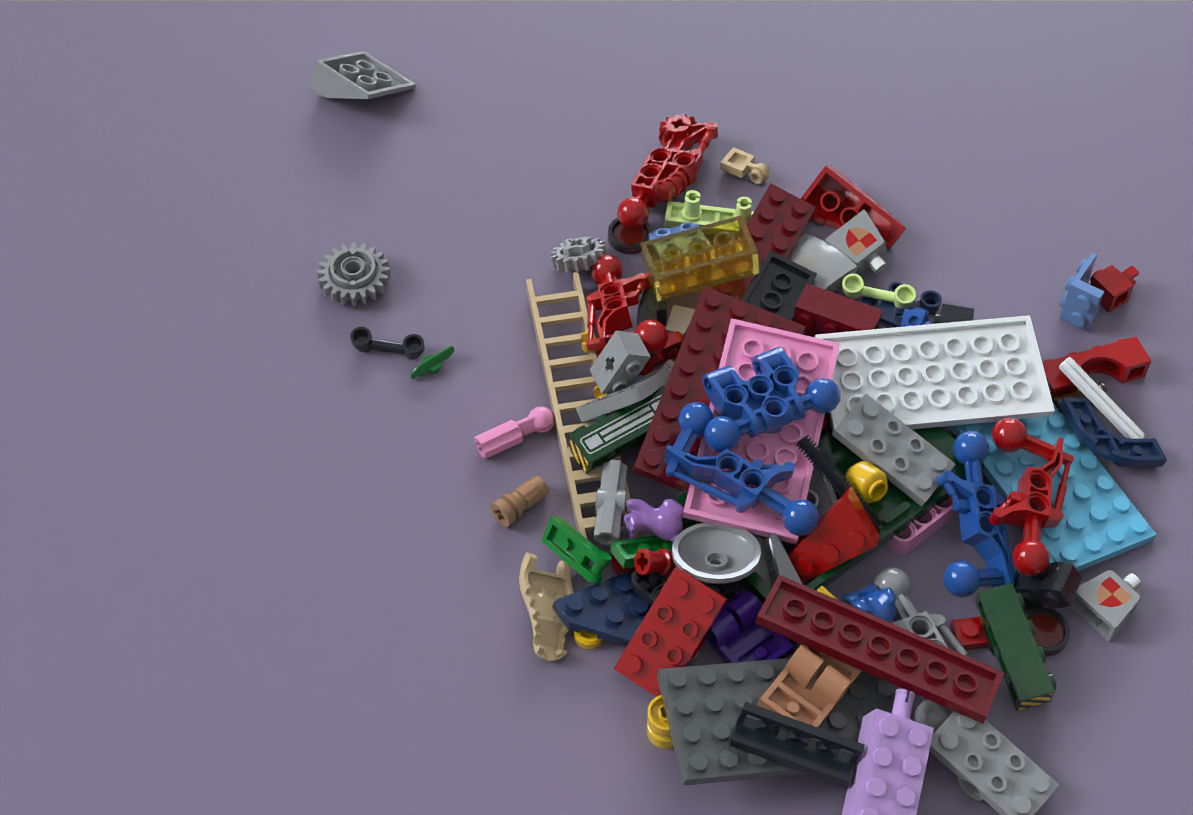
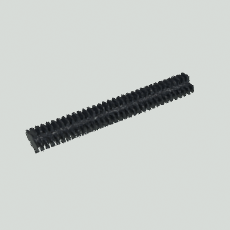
(833, 477)

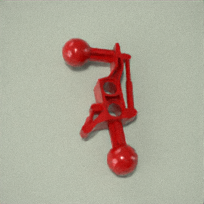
(614, 298)
(1032, 502)

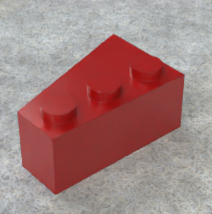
(840, 536)

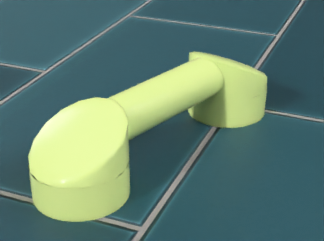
(902, 297)

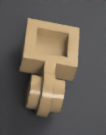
(739, 163)

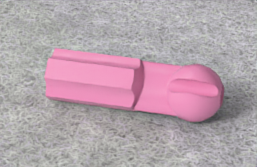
(511, 433)

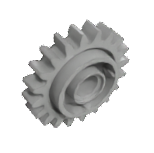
(353, 274)

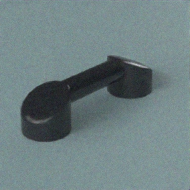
(362, 340)

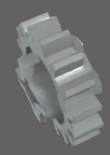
(577, 254)

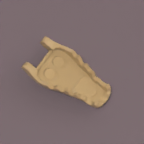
(539, 592)

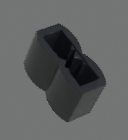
(1051, 588)

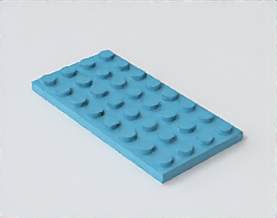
(1096, 512)

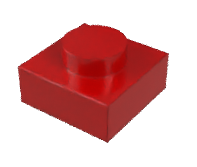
(969, 632)

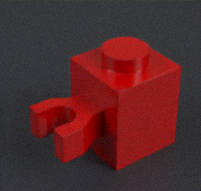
(1116, 285)

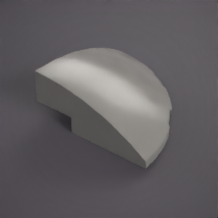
(824, 260)

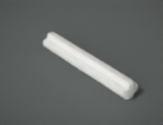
(1100, 399)

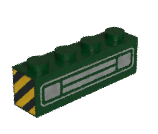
(613, 433)
(1015, 646)

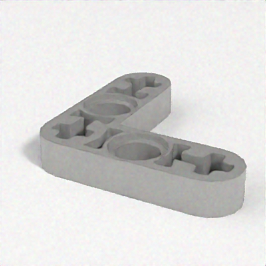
(634, 393)

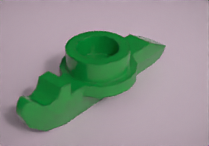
(432, 363)

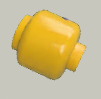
(868, 481)

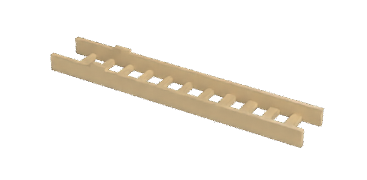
(578, 476)

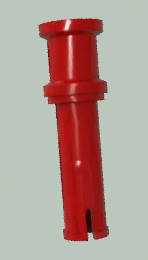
(659, 561)

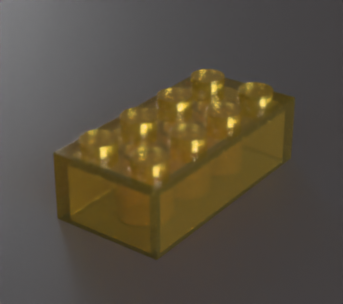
(700, 258)

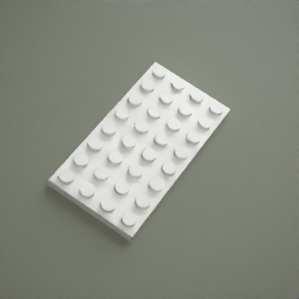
(944, 372)

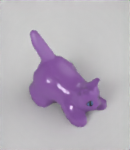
(662, 522)

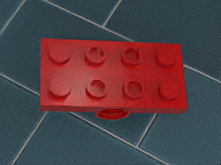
(671, 630)

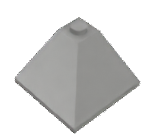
(356, 77)

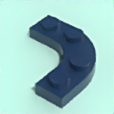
(1106, 444)

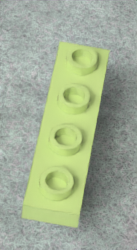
(693, 212)

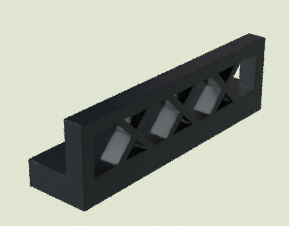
(794, 747)

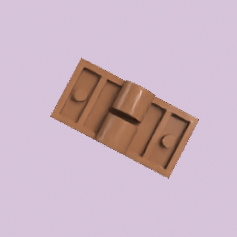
(809, 686)

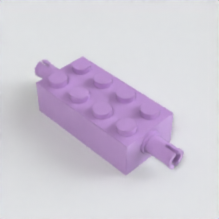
(892, 763)

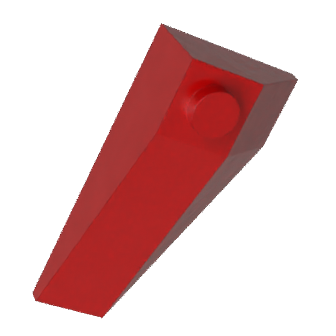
(840, 200)

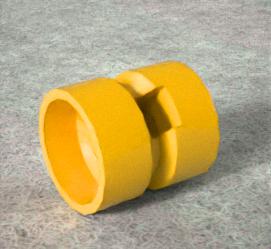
(657, 724)

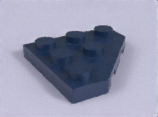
(604, 609)

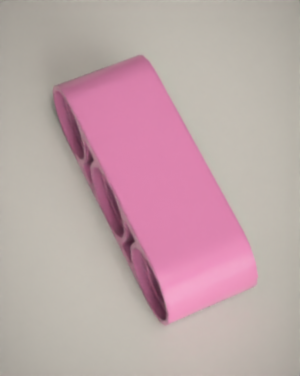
(919, 532)

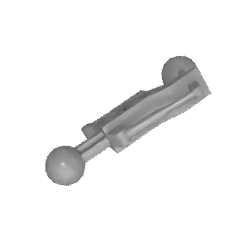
(930, 625)

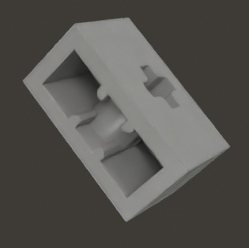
(619, 362)

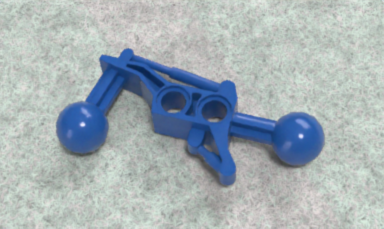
(975, 505)
(798, 516)

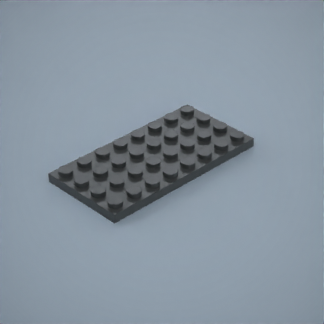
(707, 699)

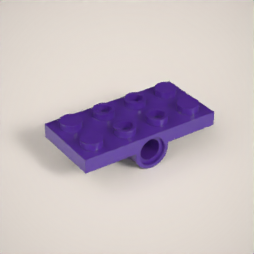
(740, 638)

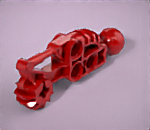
(667, 169)

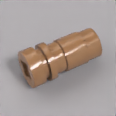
(524, 497)

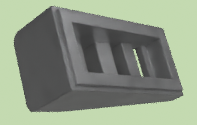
(778, 560)

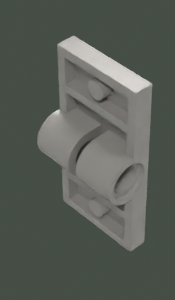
(893, 448)
(991, 766)

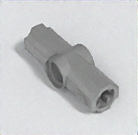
(610, 502)

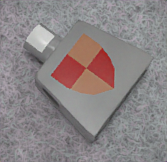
(861, 243)
(1107, 602)

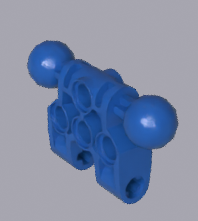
(763, 401)

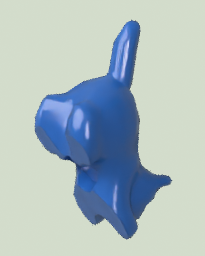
(873, 601)

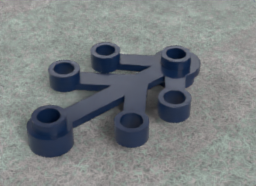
(892, 313)

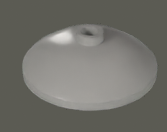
(716, 553)

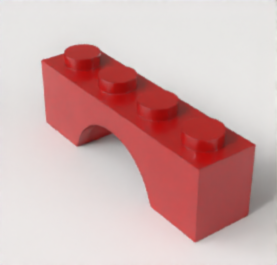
(1122, 360)

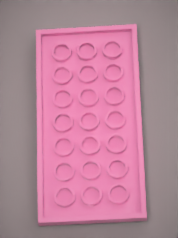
(813, 360)

